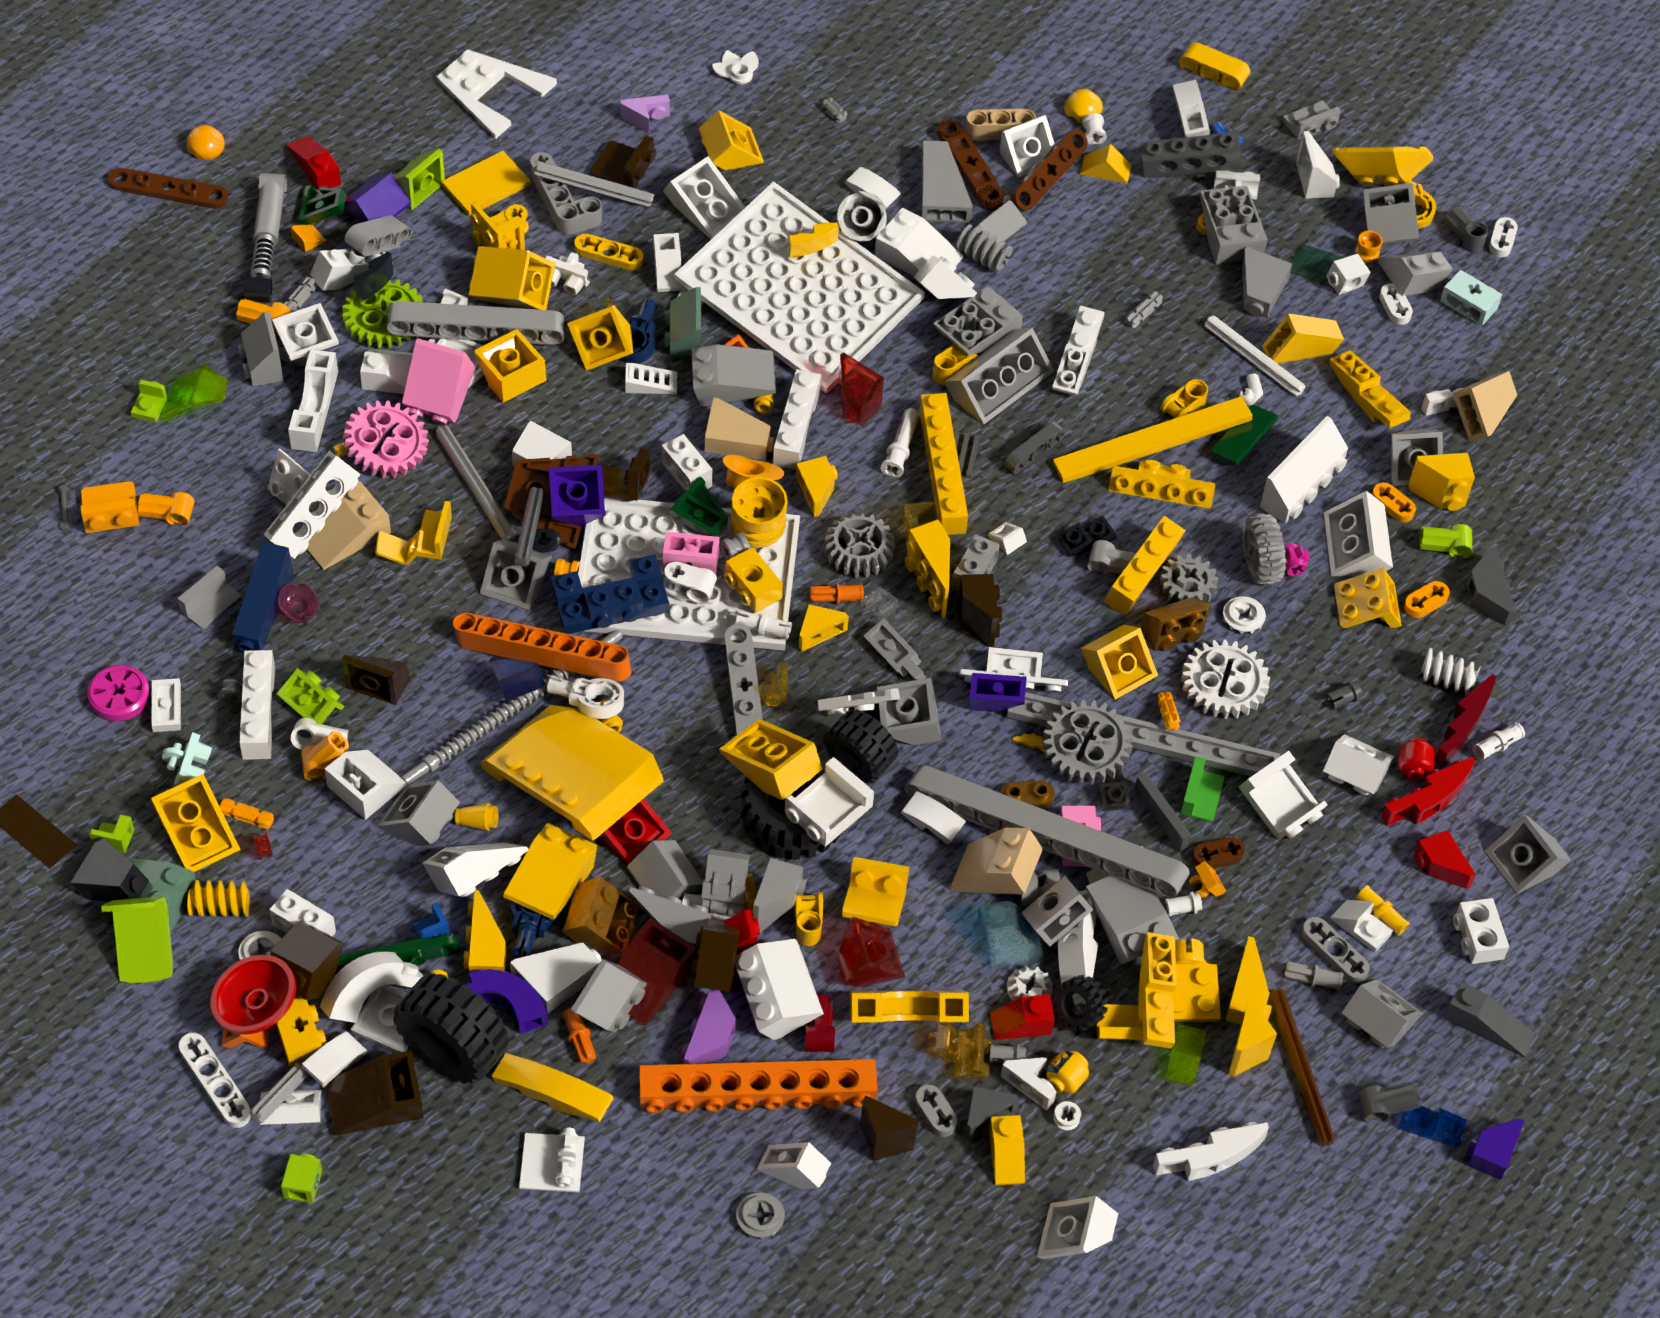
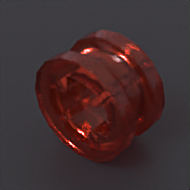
(262, 845)

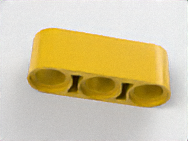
(1214, 65)

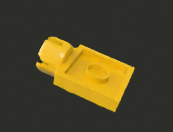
(1197, 985)

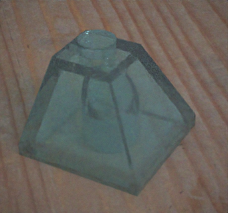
(1009, 935)

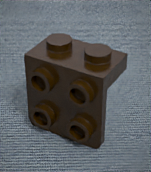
(624, 163)

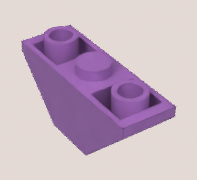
(710, 1032)

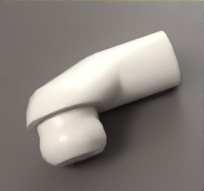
(1255, 390)

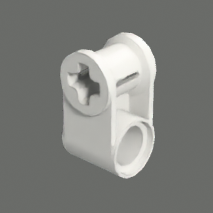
(691, 583)

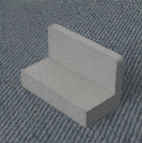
(208, 598)

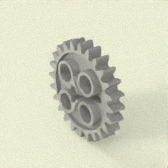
(1111, 751)

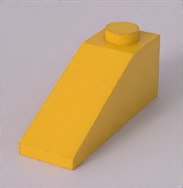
(1249, 985)

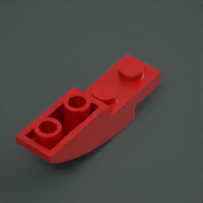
(1437, 792)

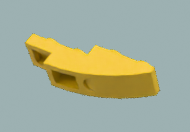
(1366, 390)
(1156, 990)

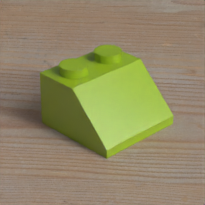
(422, 176)

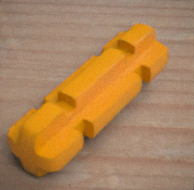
(1168, 710)
(246, 813)

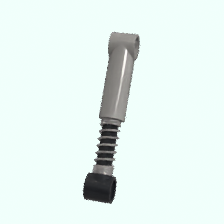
(271, 194)

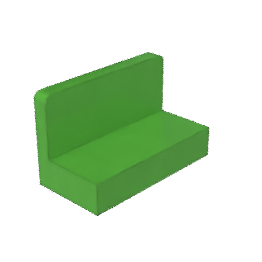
(1202, 792)

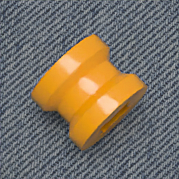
(564, 567)

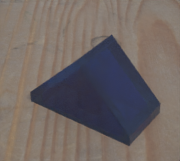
(516, 676)

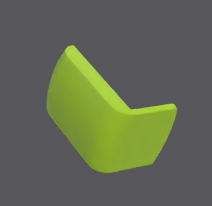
(142, 939)

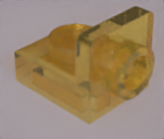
(777, 691)

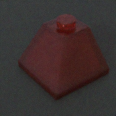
(858, 390)
(868, 954)

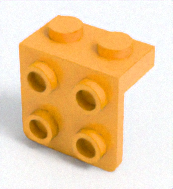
(109, 507)

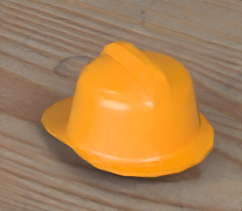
(742, 468)

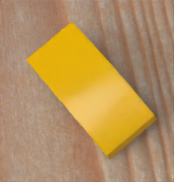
(821, 238)

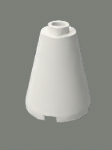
(862, 216)

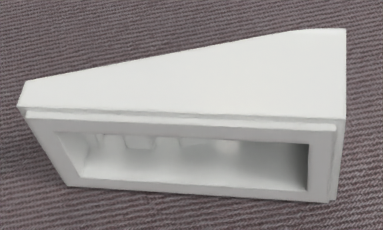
(640, 386)

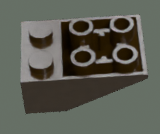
(375, 1094)

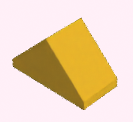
(1106, 164)
(821, 625)

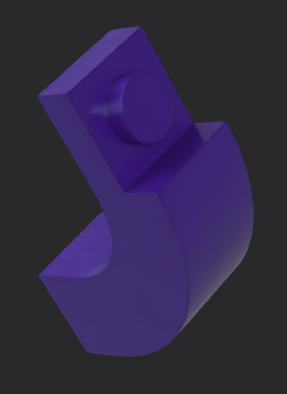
(511, 993)

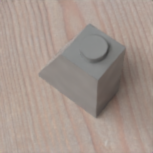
(1262, 281)

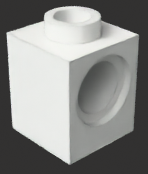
(1348, 274)

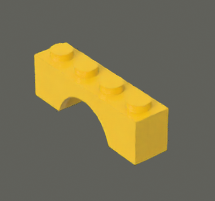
(1144, 565)
(909, 1005)

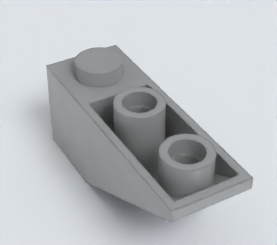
(670, 913)

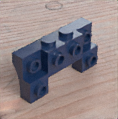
(612, 601)

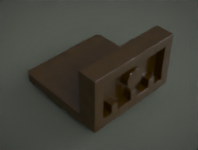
(627, 483)

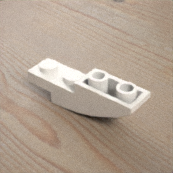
(1191, 109)
(1078, 351)
(1077, 947)
(1222, 1151)

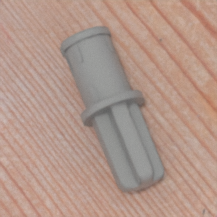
(1314, 975)

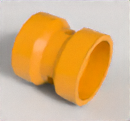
(1368, 246)

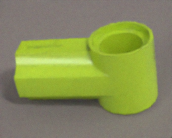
(1454, 540)

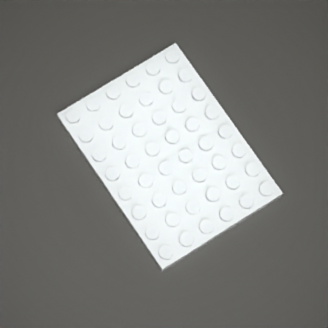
(801, 305)
(638, 531)

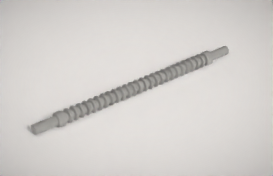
(431, 762)

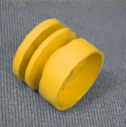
(759, 511)

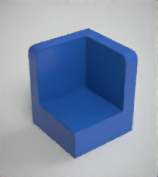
(432, 925)

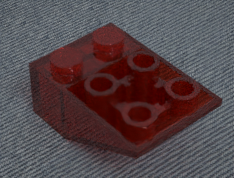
(660, 961)

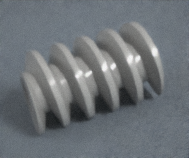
(982, 249)

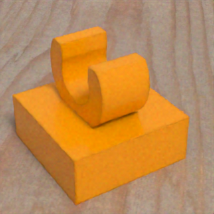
(1209, 880)

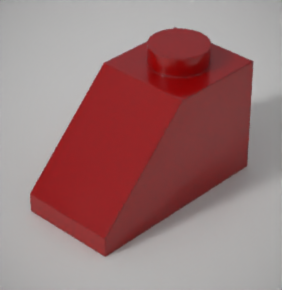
(1444, 860)
(1023, 1018)

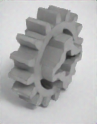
(1189, 579)

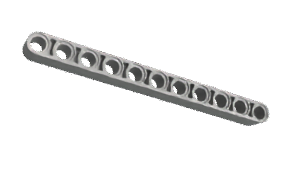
(1052, 831)

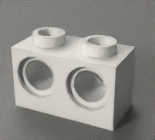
(685, 463)
(293, 908)
(1487, 931)

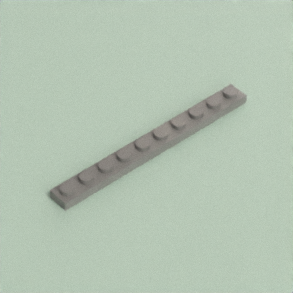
(1159, 739)

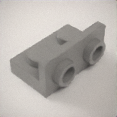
(1312, 119)

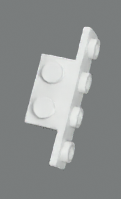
(1017, 663)

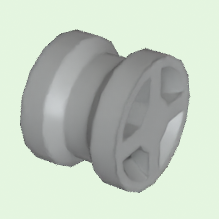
(734, 546)

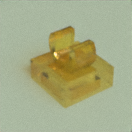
(942, 1037)

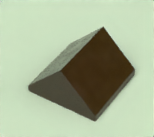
(887, 1129)

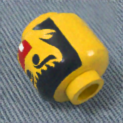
(1067, 1071)

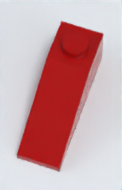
(315, 163)

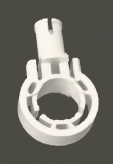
(584, 690)

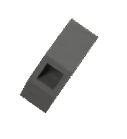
(1490, 589)

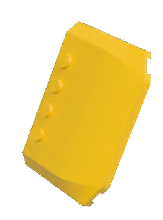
(576, 768)

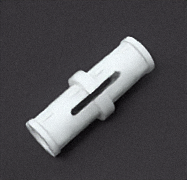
(764, 624)
(1498, 741)

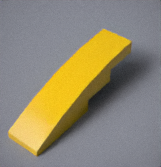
(553, 1086)

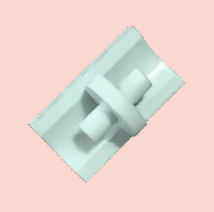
(193, 751)

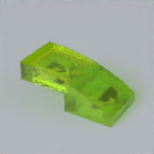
(1185, 1055)

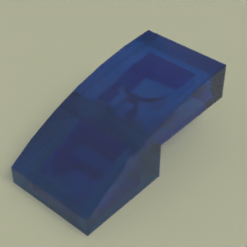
(1436, 1126)

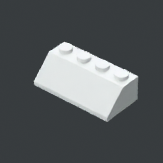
(1304, 472)

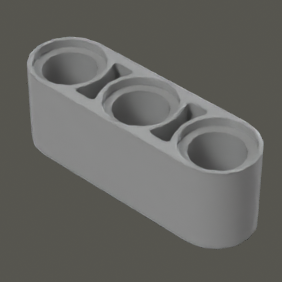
(377, 235)

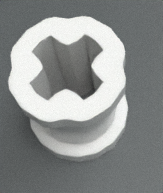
(1093, 125)

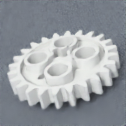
(1250, 686)

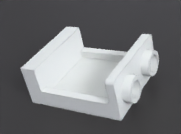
(1282, 798)
(830, 803)

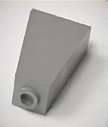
(942, 185)

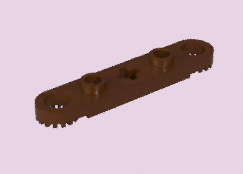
(1059, 160)
(979, 176)
(153, 186)

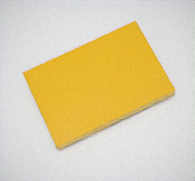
(486, 182)

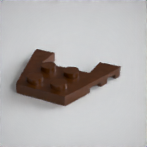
(535, 473)

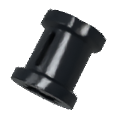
(543, 547)

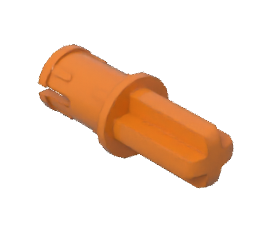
(837, 593)
(579, 1036)

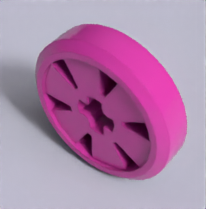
(118, 679)

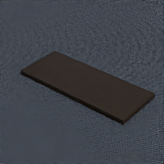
(34, 832)

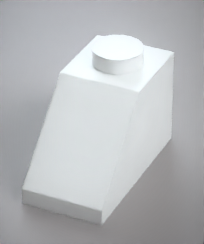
(795, 1164)

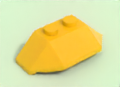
(1383, 164)

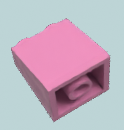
(437, 381)

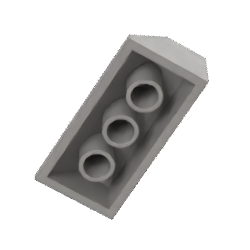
(1000, 375)

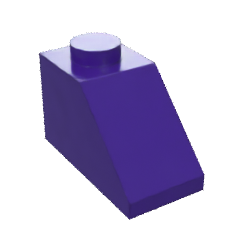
(996, 692)
(1494, 1148)

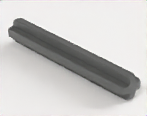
(529, 526)

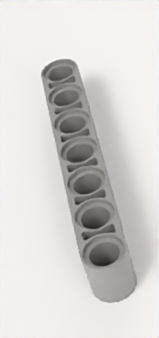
(473, 322)

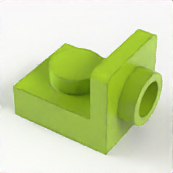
(150, 401)

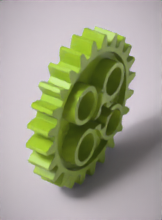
(369, 317)

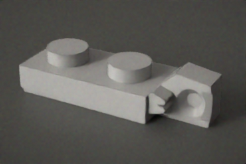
(894, 650)

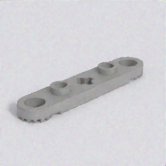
(743, 669)

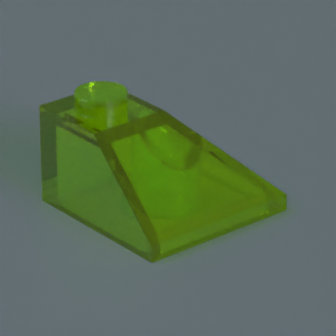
(194, 393)

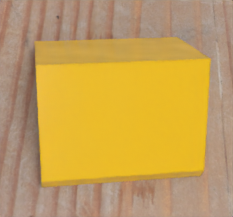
(602, 337)
(1253, 1041)

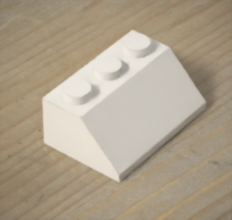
(1357, 536)
(778, 987)

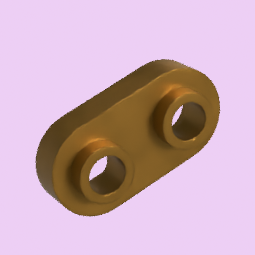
(1028, 792)

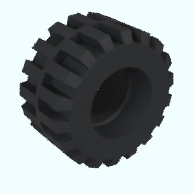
(861, 745)

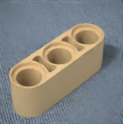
(990, 123)

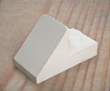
(1358, 921)
(1024, 1076)

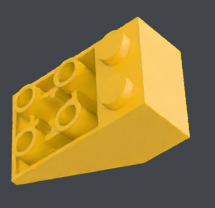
(930, 560)

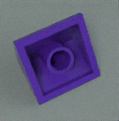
(377, 199)
(577, 494)

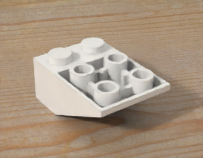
(463, 867)

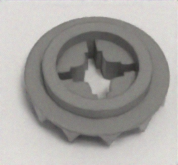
(770, 1205)

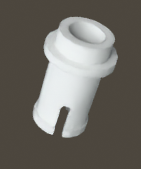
(1184, 904)

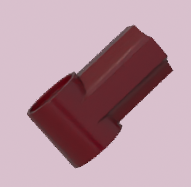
(820, 1031)

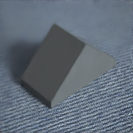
(988, 1104)

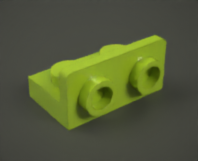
(308, 697)

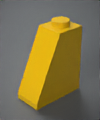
(1302, 338)

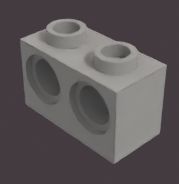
(978, 559)

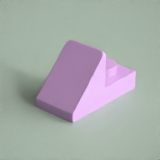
(640, 110)

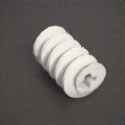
(1449, 671)

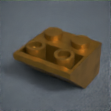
(1175, 623)
(601, 916)

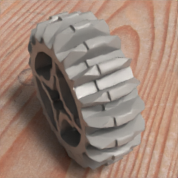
(1264, 548)
(860, 551)

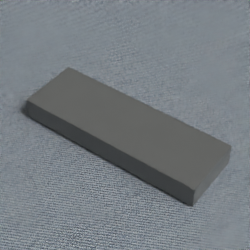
(1162, 812)

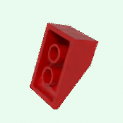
(634, 832)

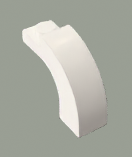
(360, 978)

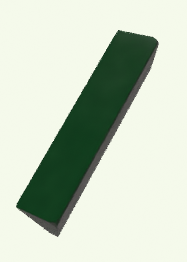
(1243, 437)

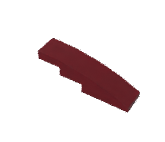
(1466, 717)

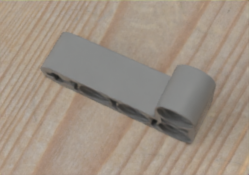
(566, 213)

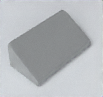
(1003, 222)

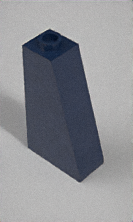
(259, 605)

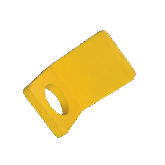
(398, 549)

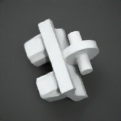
(1228, 179)
(571, 271)

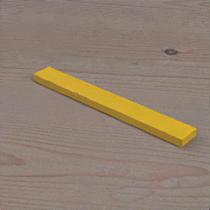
(1152, 439)

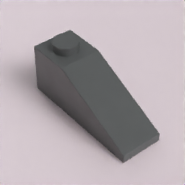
(1488, 1019)

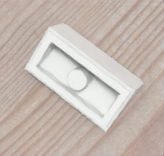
(297, 1108)

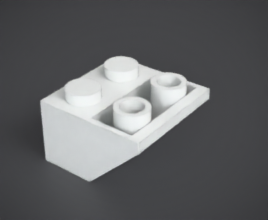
(942, 281)
(363, 781)

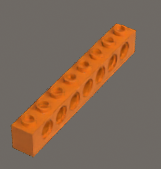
(746, 1075)

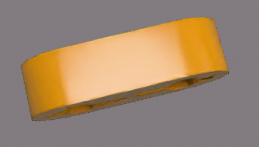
(1395, 501)
(1423, 595)

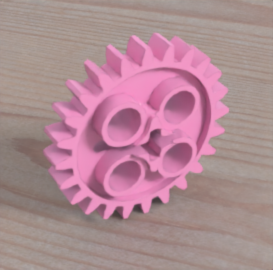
(366, 426)

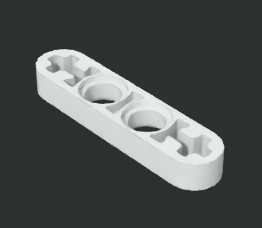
(215, 1080)

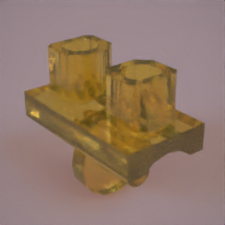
(969, 1050)

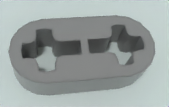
(941, 1107)

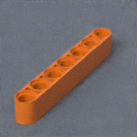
(542, 646)

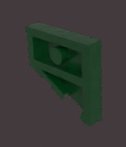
(321, 204)
(700, 510)

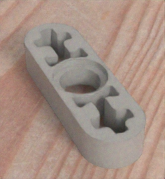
(1335, 939)

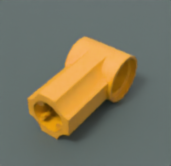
(249, 311)
(172, 509)
(318, 757)

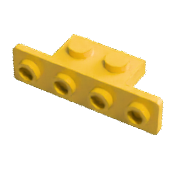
(1162, 483)

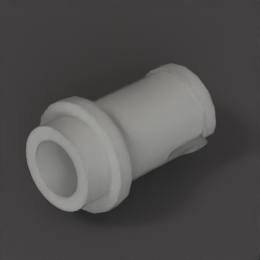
(1000, 1053)

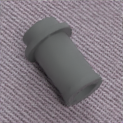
(1350, 692)

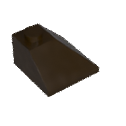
(376, 677)

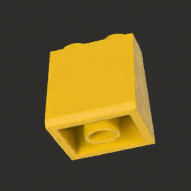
(511, 278)

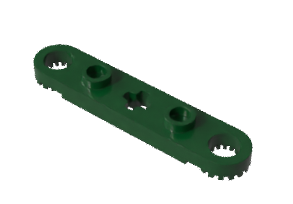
(411, 951)

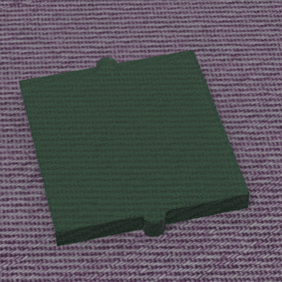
(1313, 264)

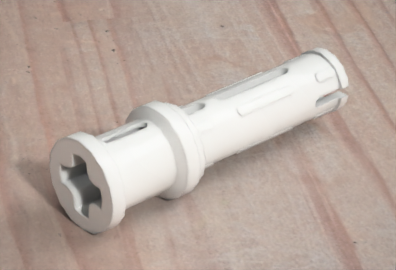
(898, 450)

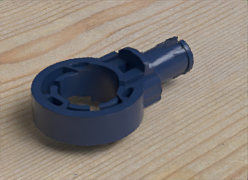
(642, 329)
(528, 928)

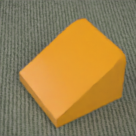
(306, 236)

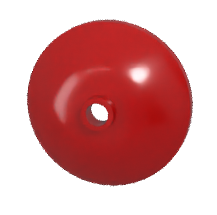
(247, 985)

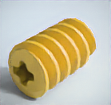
(218, 898)

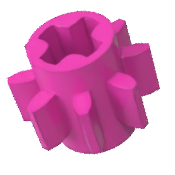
(1295, 559)

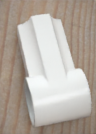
(317, 731)

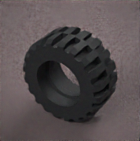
(774, 829)
(451, 1028)

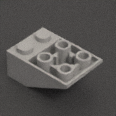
(1231, 223)
(979, 322)

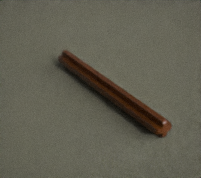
(1301, 1068)

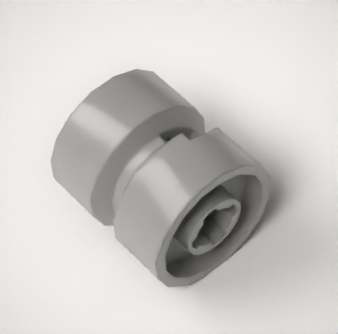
(1038, 886)

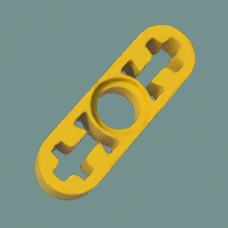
(605, 244)

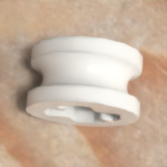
(1069, 1107)

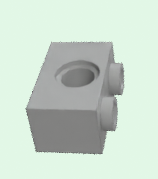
(1057, 911)

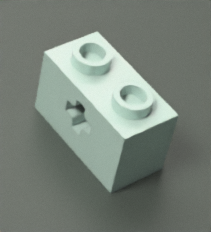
(1471, 297)

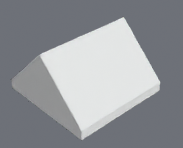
(1026, 145)

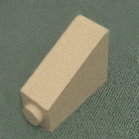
(1485, 404)
(736, 432)

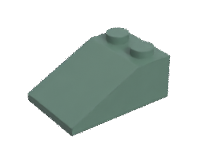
(165, 881)

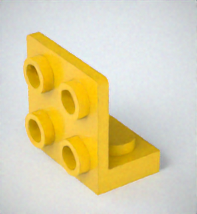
(506, 235)
(1367, 598)
(876, 891)

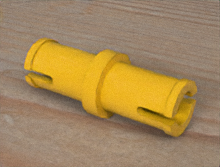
(1384, 911)

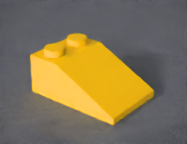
(773, 758)
(195, 823)
(551, 871)

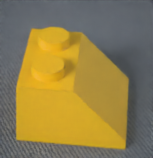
(729, 142)
(511, 365)
(1443, 479)
(1120, 660)

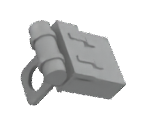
(725, 882)

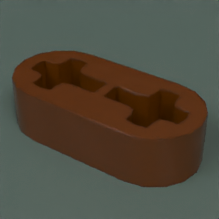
(1219, 853)

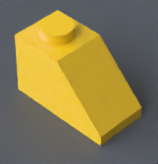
(816, 481)
(1007, 1149)

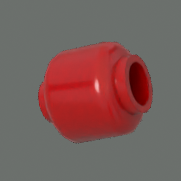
(1416, 759)

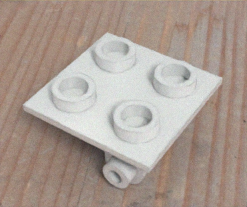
(287, 478)
(552, 1161)

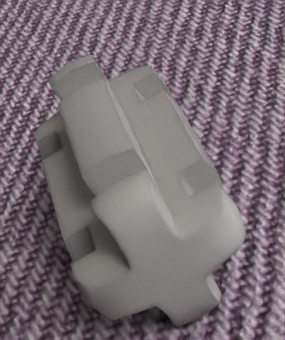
(834, 110)

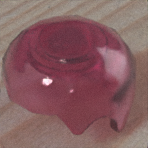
(299, 598)

